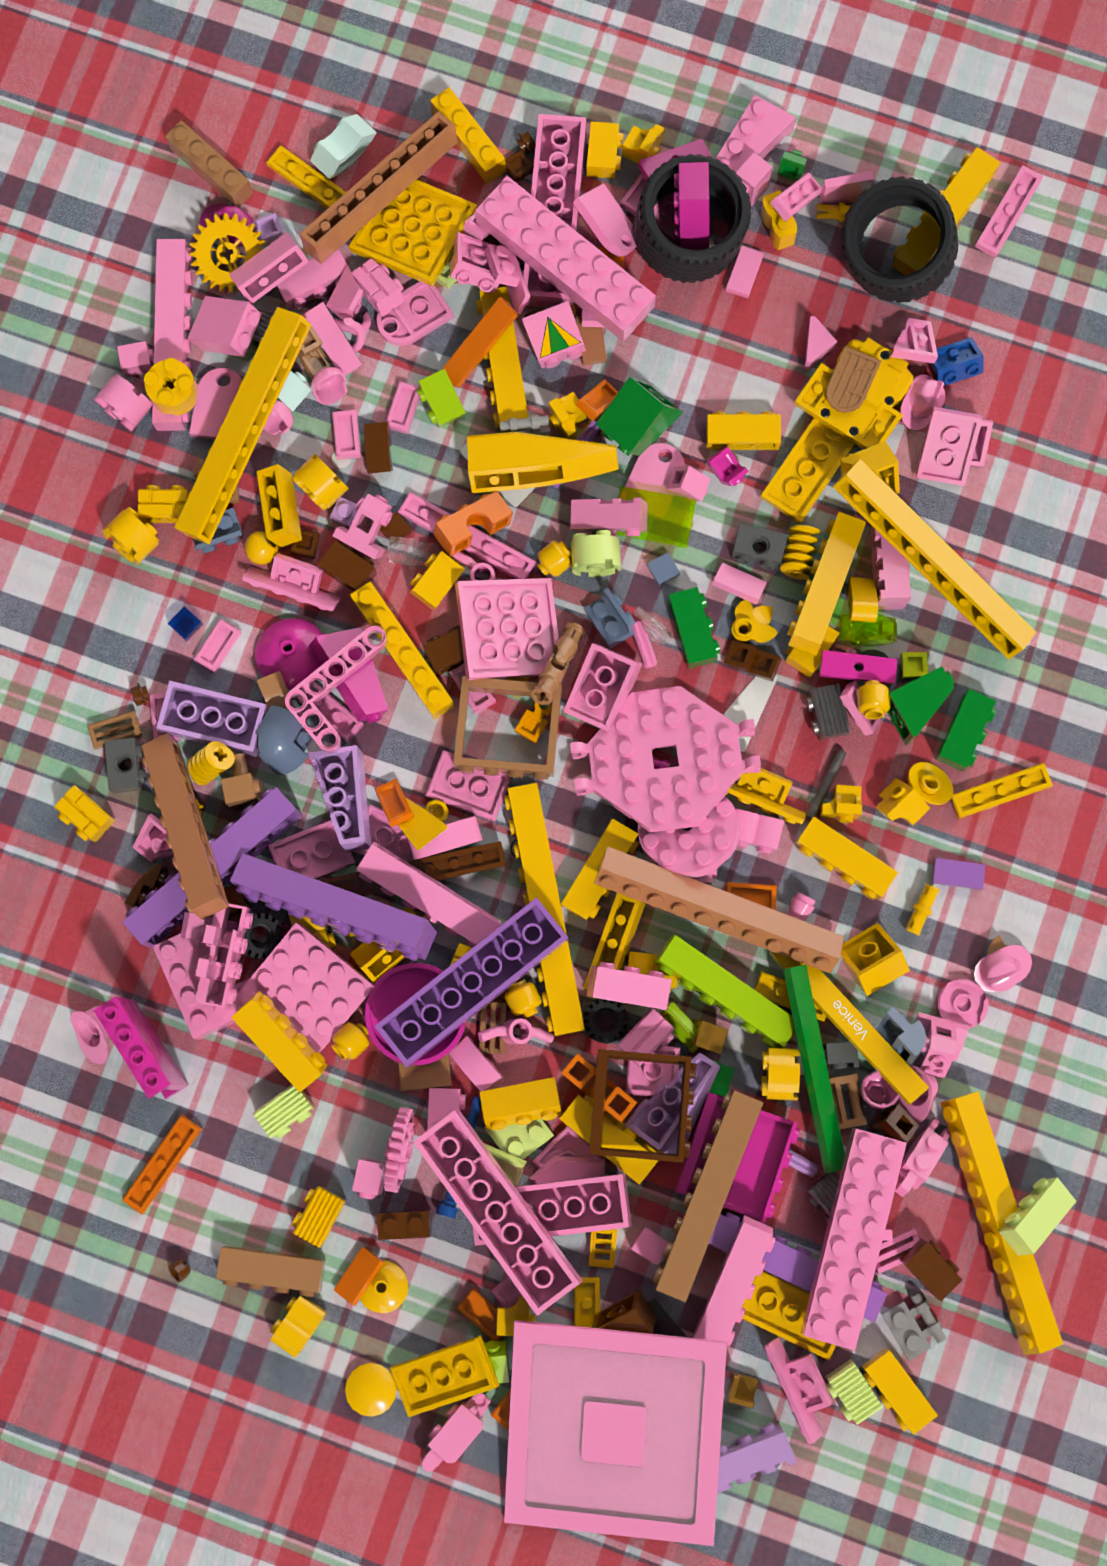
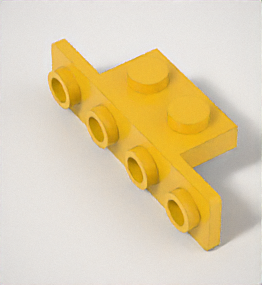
(768, 792)

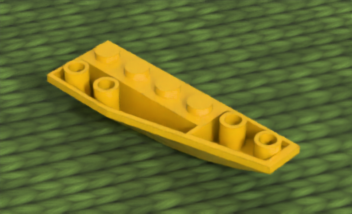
(533, 461)

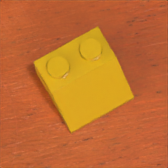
(873, 959)

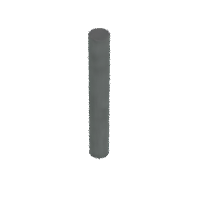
(826, 784)

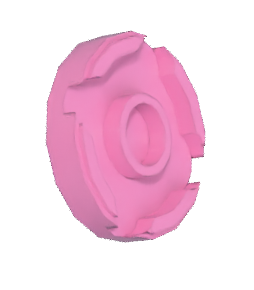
(962, 1002)

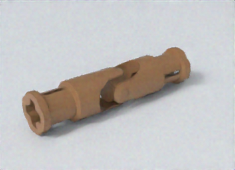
(557, 664)

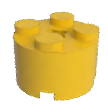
(164, 376)
(319, 482)
(131, 536)
(781, 1074)

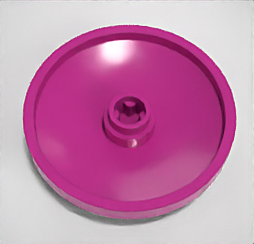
(390, 993)

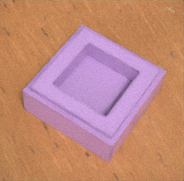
(269, 227)

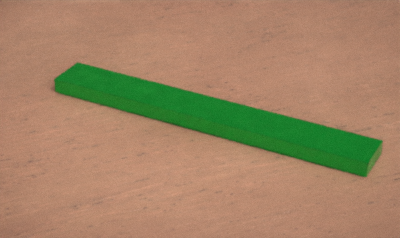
(815, 1068)

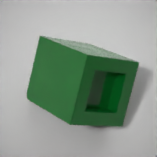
(722, 1080)

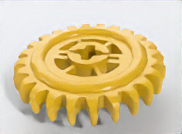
(220, 230)

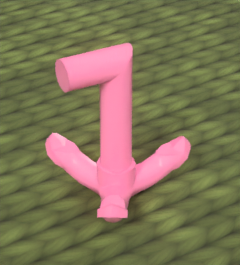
(356, 328)

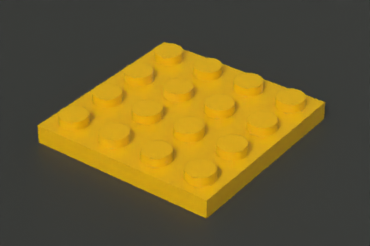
(415, 232)

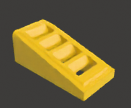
(599, 1262)

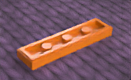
(480, 342)
(162, 1164)

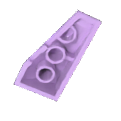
(658, 1117)

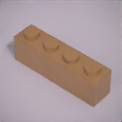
(209, 164)
(270, 1269)

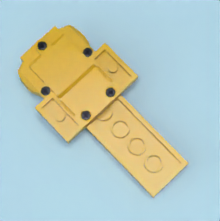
(835, 433)

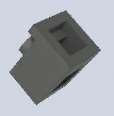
(840, 1054)

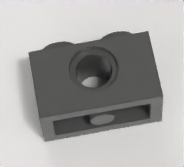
(772, 541)
(116, 753)

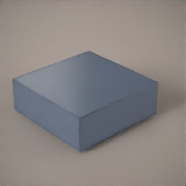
(663, 569)

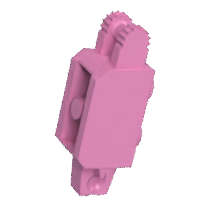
(921, 1158)
(457, 1432)

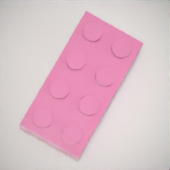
(179, 963)

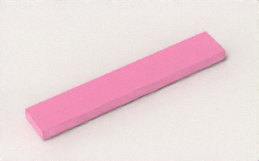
(482, 545)

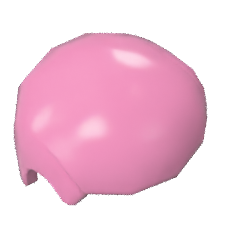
(329, 385)
(279, 419)
(877, 1091)

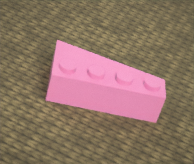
(757, 131)
(890, 573)

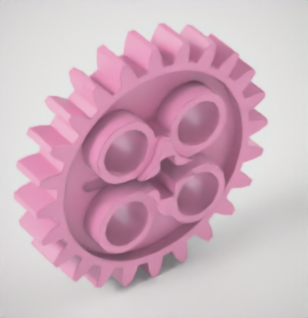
(399, 1149)

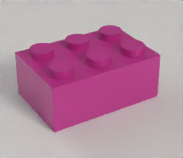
(693, 205)

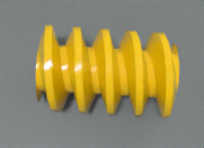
(798, 550)
(210, 762)

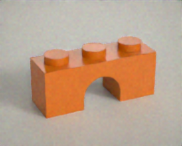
(488, 511)
(583, 1076)

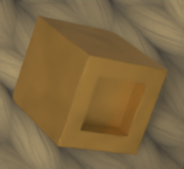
(709, 1036)
(742, 1390)

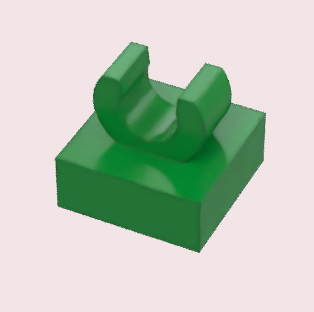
(792, 165)

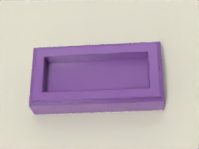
(958, 873)

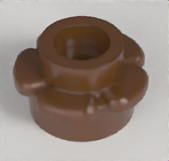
(526, 142)
(140, 695)

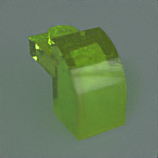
(868, 633)

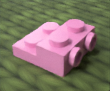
(470, 263)

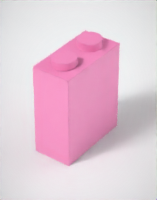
(224, 326)

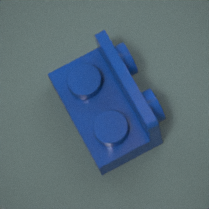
(958, 361)

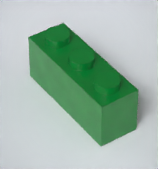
(693, 627)
(967, 730)

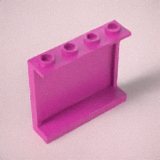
(140, 1047)
(760, 1166)

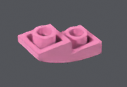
(475, 1064)

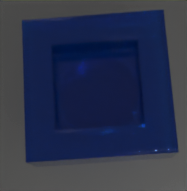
(185, 623)

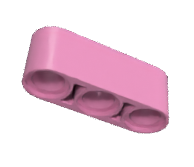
(456, 835)

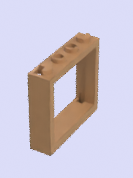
(493, 767)

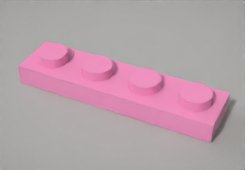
(1009, 211)

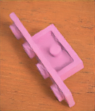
(507, 271)
(294, 580)
(802, 1386)

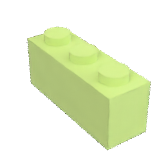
(1037, 1216)

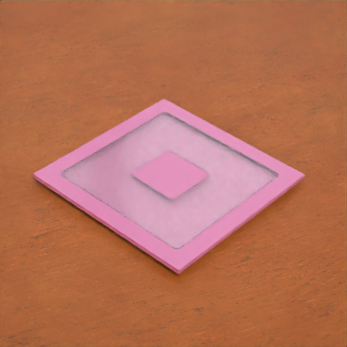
(615, 1432)

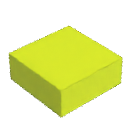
(914, 664)

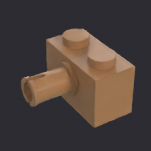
(242, 788)

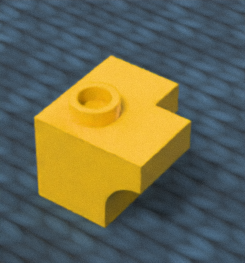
(642, 143)
(566, 415)
(902, 802)
(845, 804)
(508, 1314)

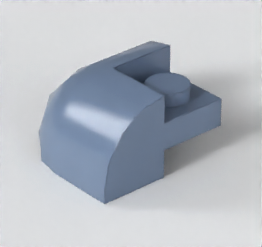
(282, 741)
(902, 1036)

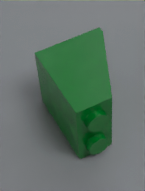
(637, 417)
(918, 701)

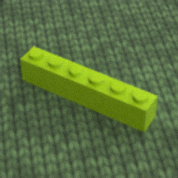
(726, 992)

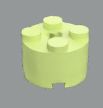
(595, 554)

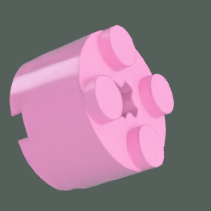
(123, 402)

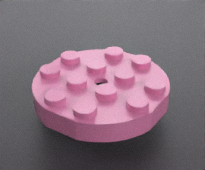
(695, 849)

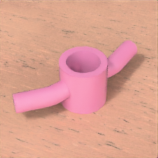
(473, 566)
(506, 1032)

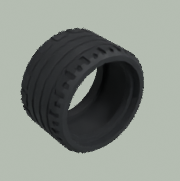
(877, 199)
(680, 262)

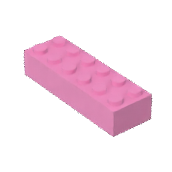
(577, 1205)

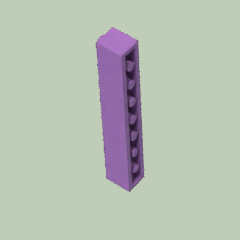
(789, 1264)

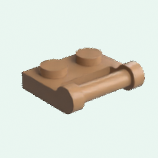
(851, 1081)

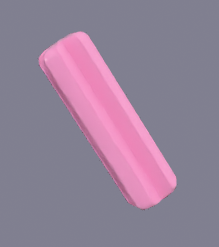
(644, 646)

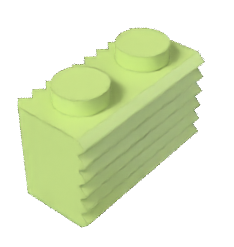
(284, 1111)
(853, 1391)

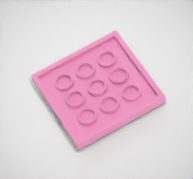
(506, 627)
(309, 986)

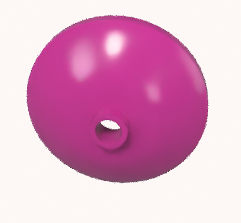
(295, 664)

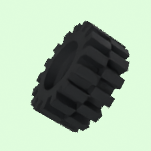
(274, 936)
(594, 1031)

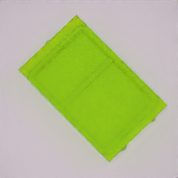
(667, 516)

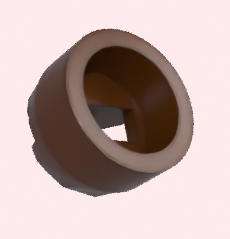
(179, 1270)

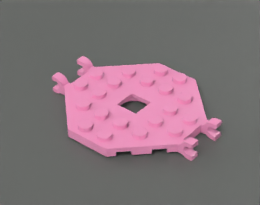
(673, 795)

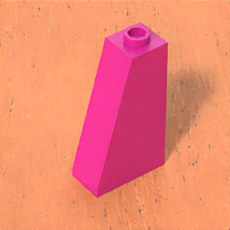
(361, 689)

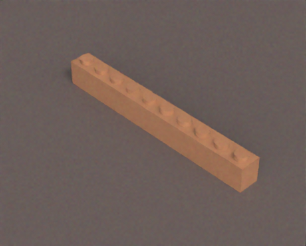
(719, 910)

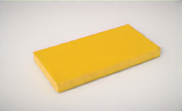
(781, 1310)
(444, 1376)

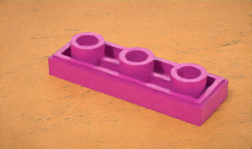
(649, 164)
(841, 666)

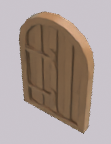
(851, 380)

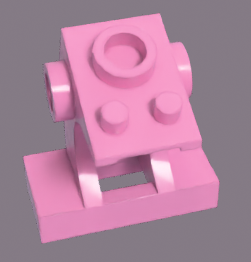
(375, 509)
(941, 1049)

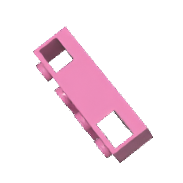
(222, 956)

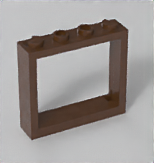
(687, 1098)

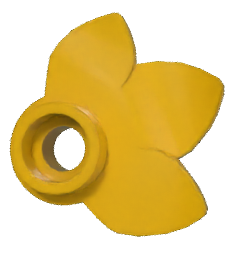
(756, 622)

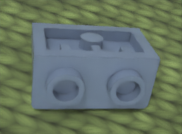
(227, 531)
(610, 619)

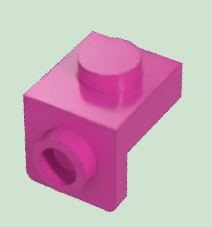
(727, 467)

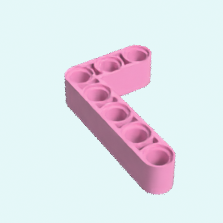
(331, 682)

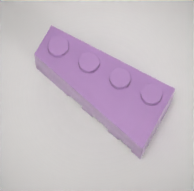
(345, 793)
(753, 1454)

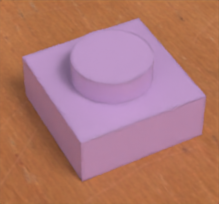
(343, 512)

